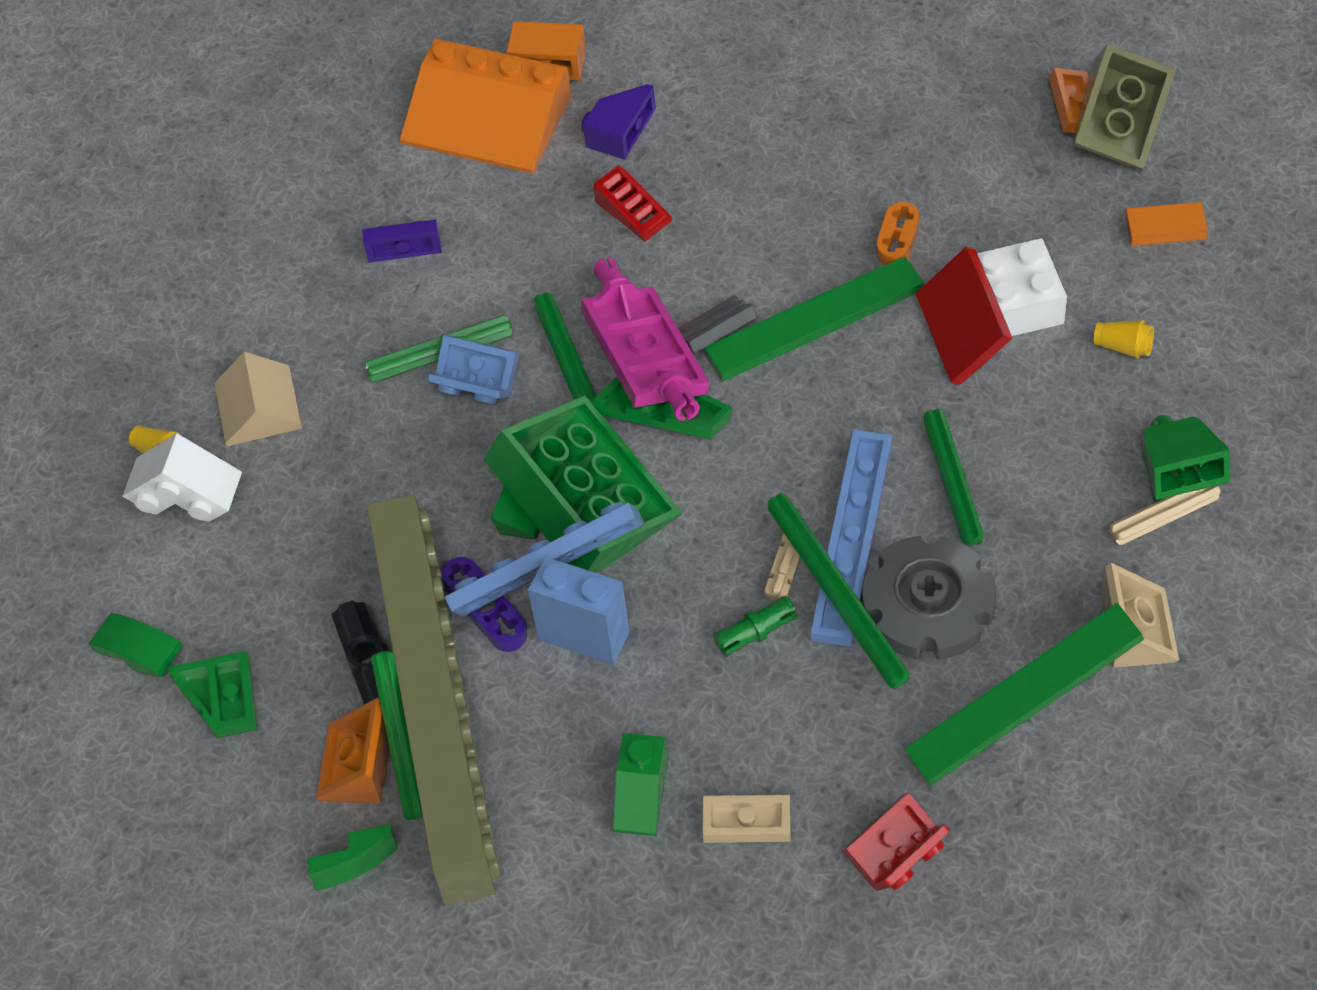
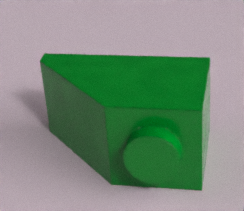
(640, 784)

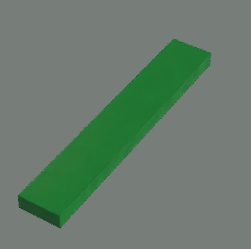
(813, 318)
(1024, 694)

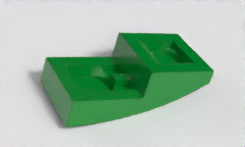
(136, 643)
(366, 851)

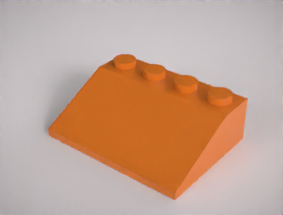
(485, 105)

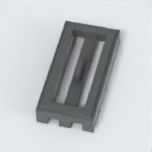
(716, 323)

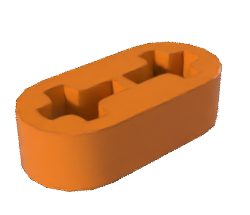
(890, 232)

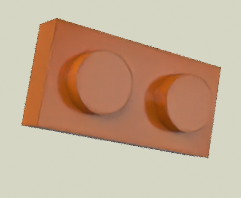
(1068, 94)

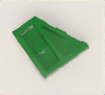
(220, 692)

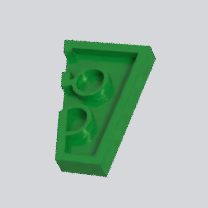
(706, 424)

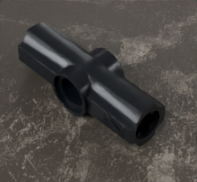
(359, 643)

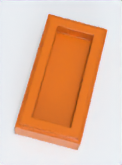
(1166, 223)

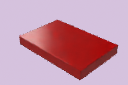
(963, 315)

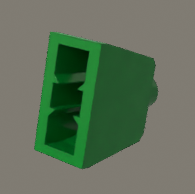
(1183, 456)

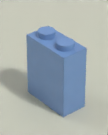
(579, 610)

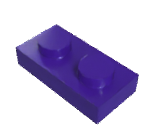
(401, 240)

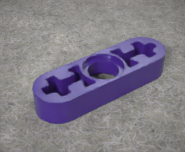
(486, 620)

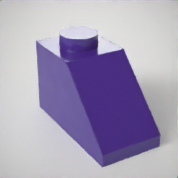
(618, 120)

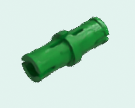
(755, 625)

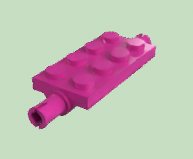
(643, 343)

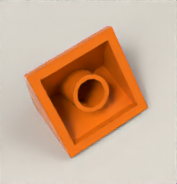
(355, 757)

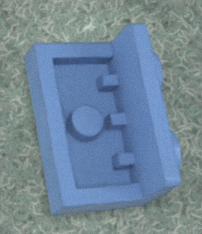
(475, 369)

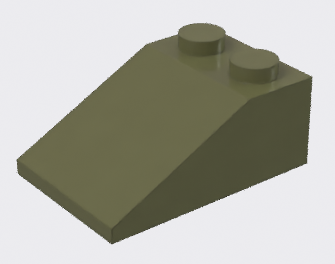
(1122, 106)

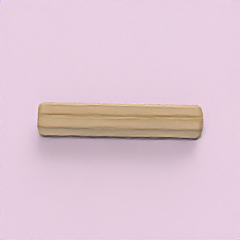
(1160, 513)

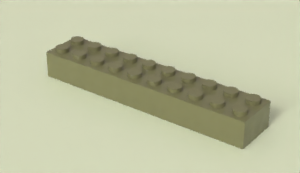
(434, 702)

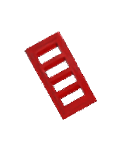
(614, 188)

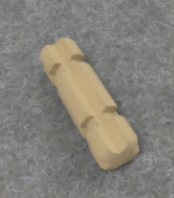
(782, 570)

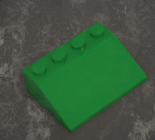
(571, 468)

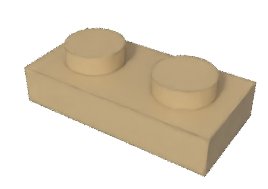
(746, 818)

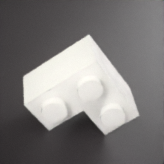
(182, 476)

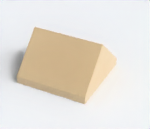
(256, 399)
(1149, 611)

